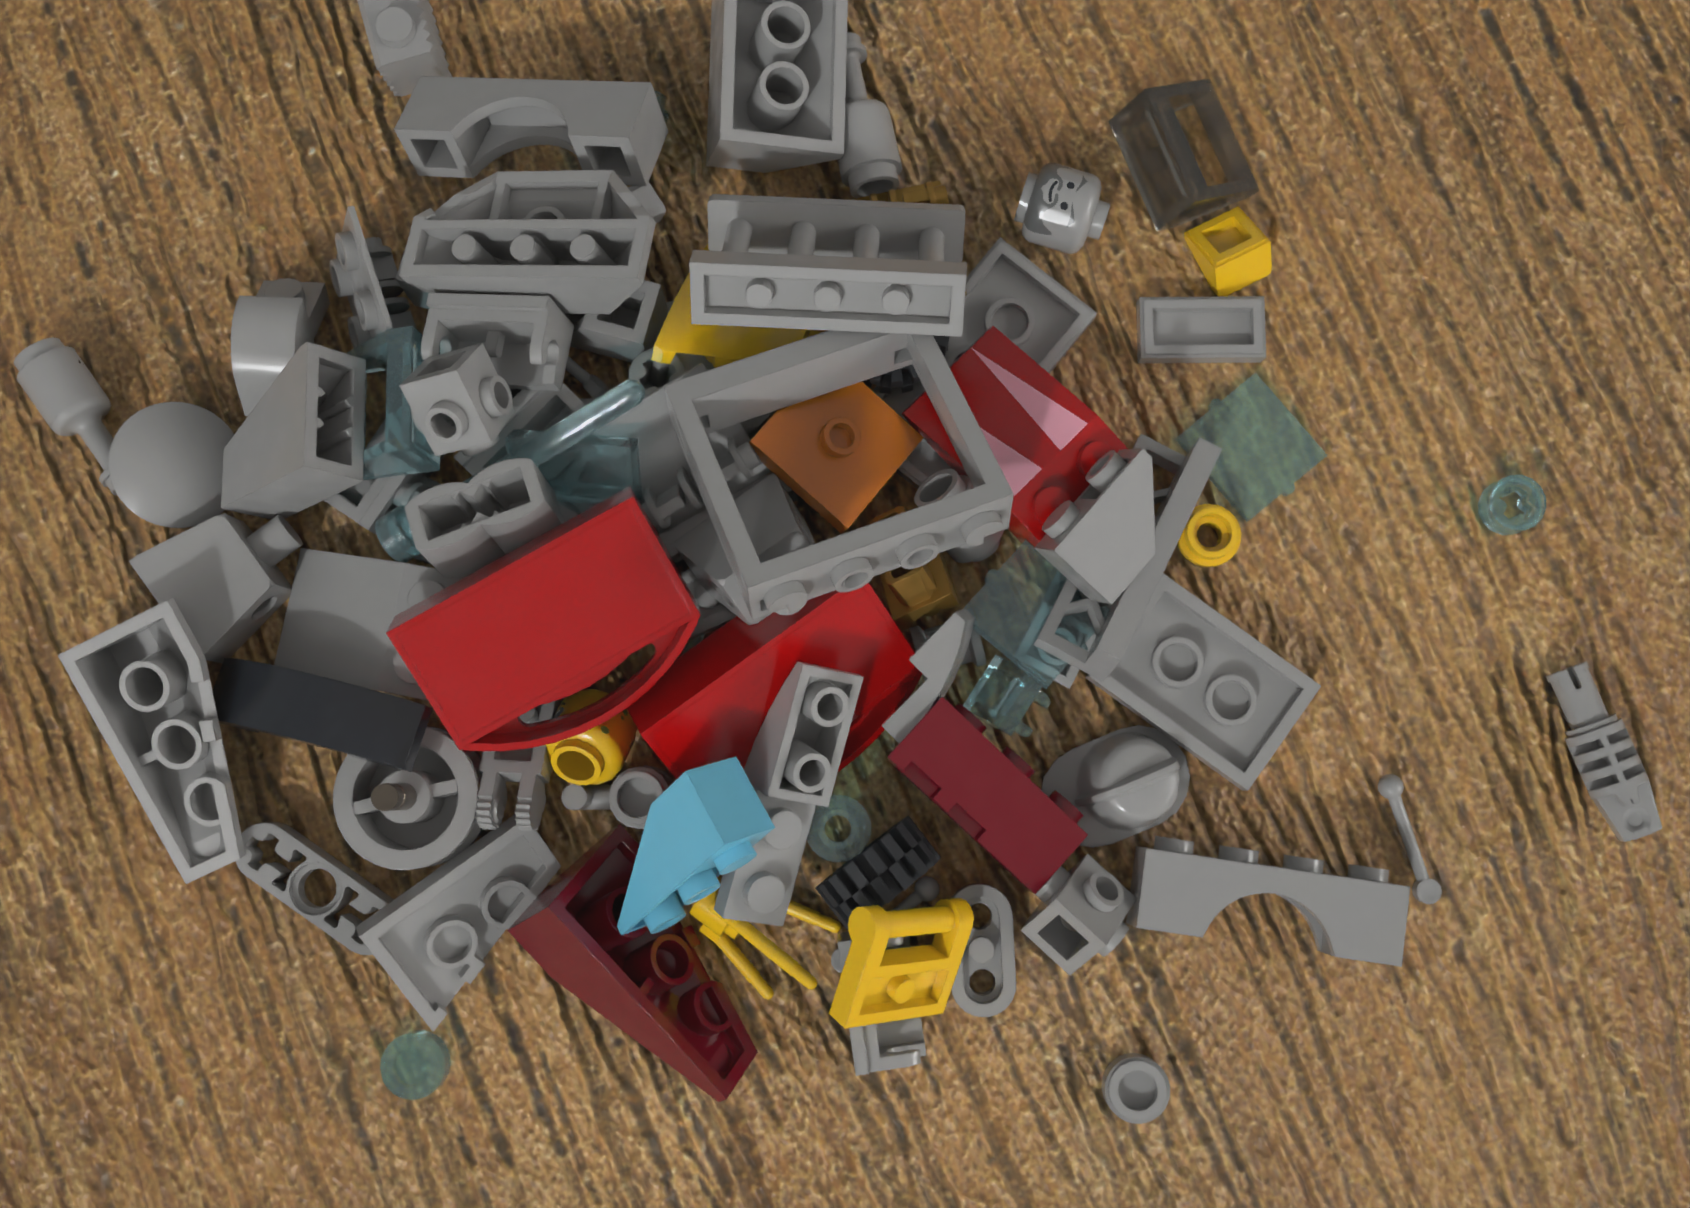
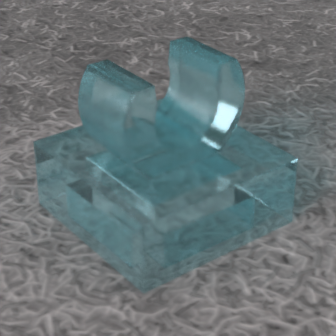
(1005, 696)

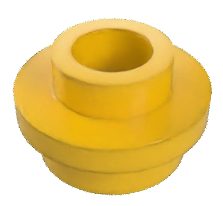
(1227, 530)

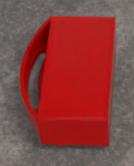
(548, 628)
(725, 685)

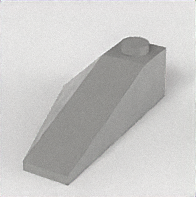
(160, 719)

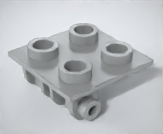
(367, 277)
(666, 478)

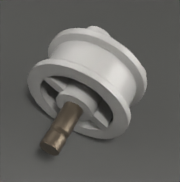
(410, 816)

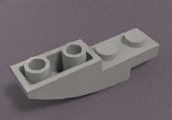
(791, 772)

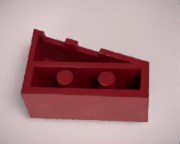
(989, 794)

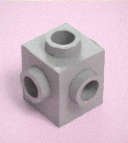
(459, 401)
(1079, 914)

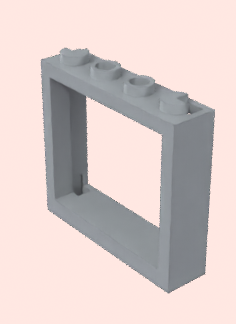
(853, 558)

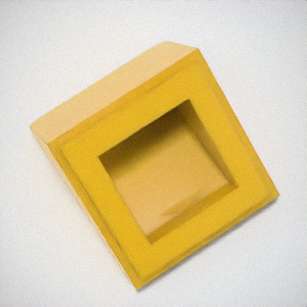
(1230, 251)

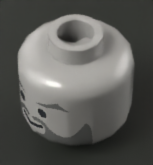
(1061, 208)

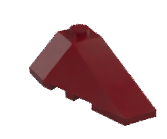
(638, 979)

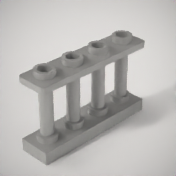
(831, 265)

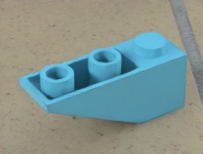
(690, 837)

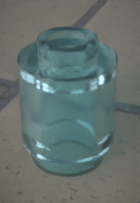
(857, 840)

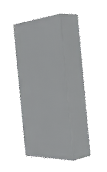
(1201, 329)

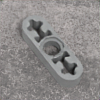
(291, 848)

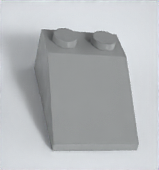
(342, 617)

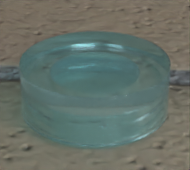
(415, 1064)

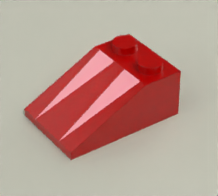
(1032, 424)

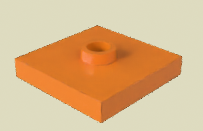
(836, 450)

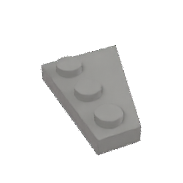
(452, 918)

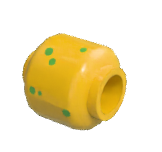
(597, 753)

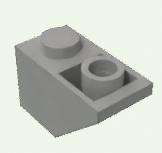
(1108, 529)

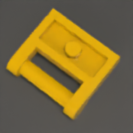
(900, 981)

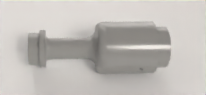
(870, 145)
(67, 396)

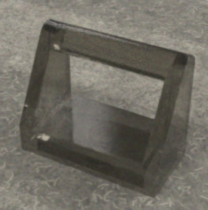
(1163, 158)

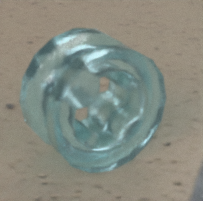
(1531, 502)

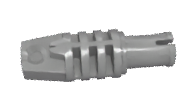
(1605, 756)

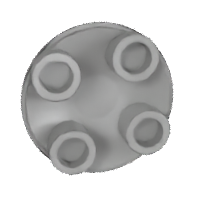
(170, 464)

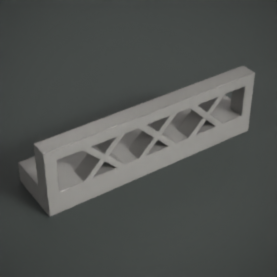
(1124, 615)

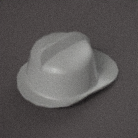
(1121, 783)

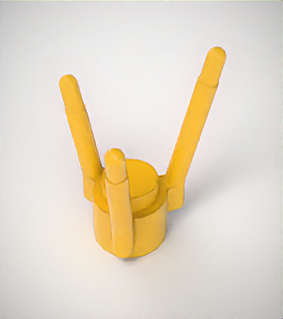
(718, 929)

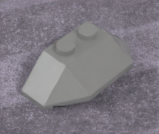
(535, 236)

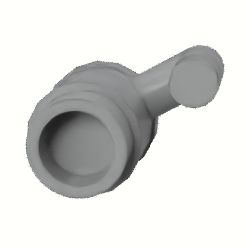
(626, 797)

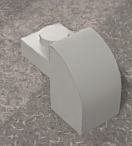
(270, 331)

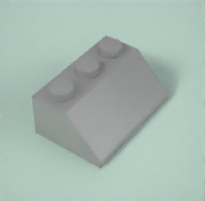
(776, 83)

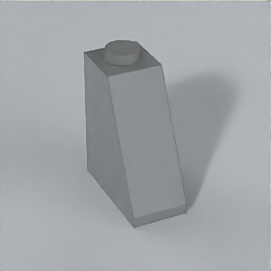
(299, 437)

